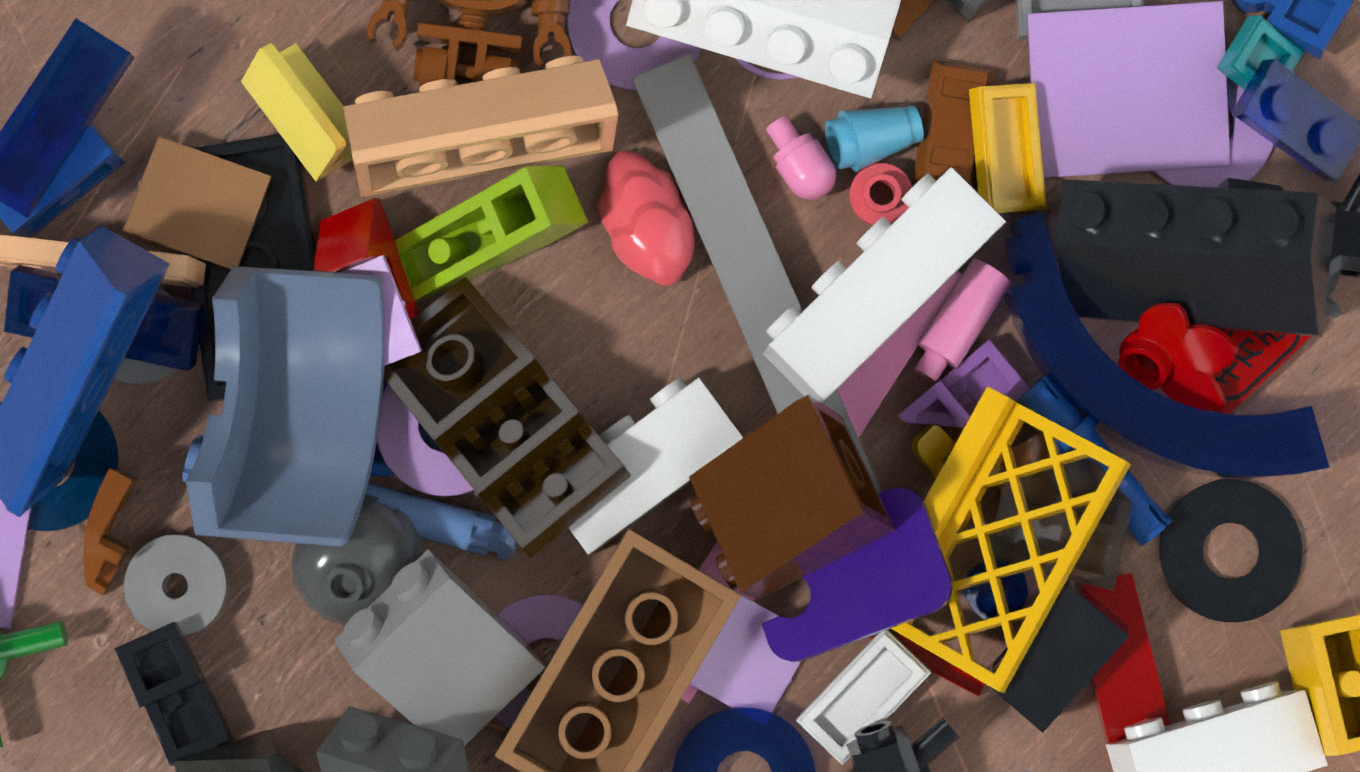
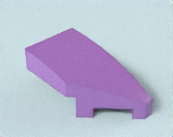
(958, 393)

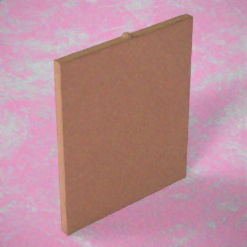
(197, 203)

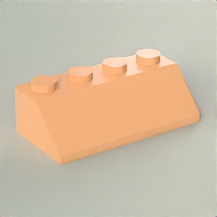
(480, 125)

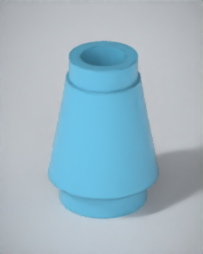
(870, 135)

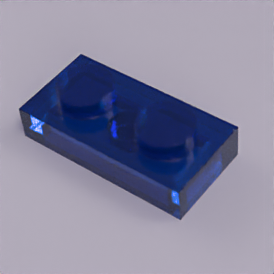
(1299, 120)

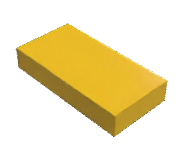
(1008, 147)

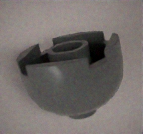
(352, 576)

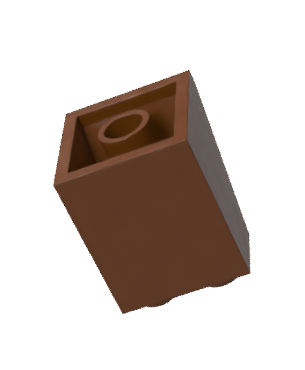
(788, 499)

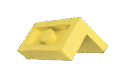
(300, 108)

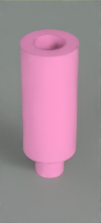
(961, 319)

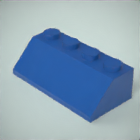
(71, 361)

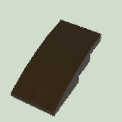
(503, 419)

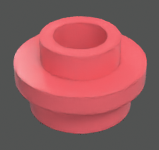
(860, 197)

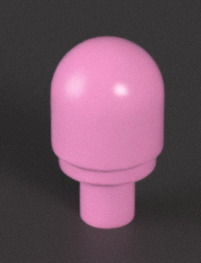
(801, 161)

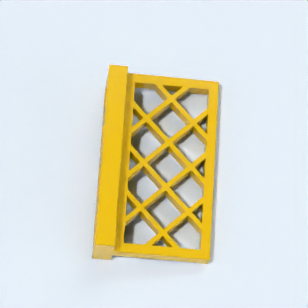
(957, 498)

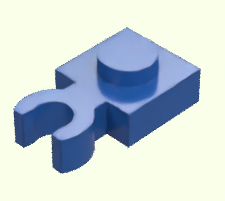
(1305, 22)

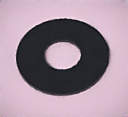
(1277, 544)

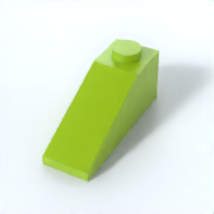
(491, 229)

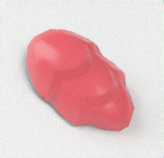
(646, 218)

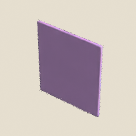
(1130, 88)

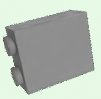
(438, 651)

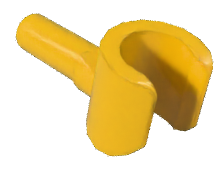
(932, 447)

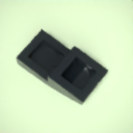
(173, 692)

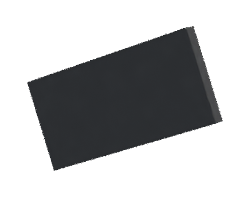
(279, 237)

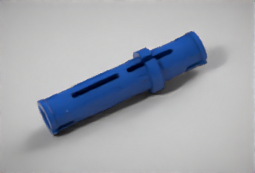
(1048, 401)

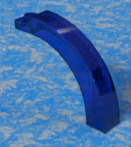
(1127, 409)

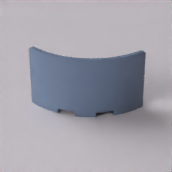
(296, 407)

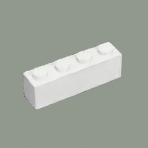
(883, 286)

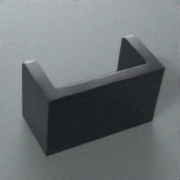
(1064, 655)

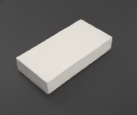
(863, 693)

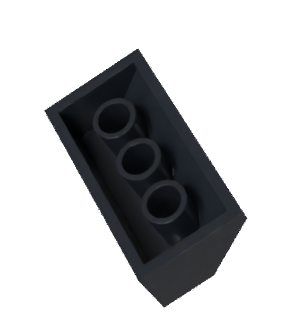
(1216, 251)

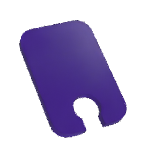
(871, 587)

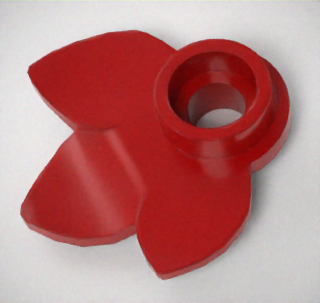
(1178, 356)

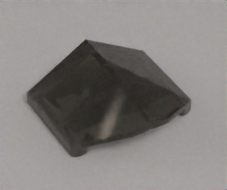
(1102, 554)

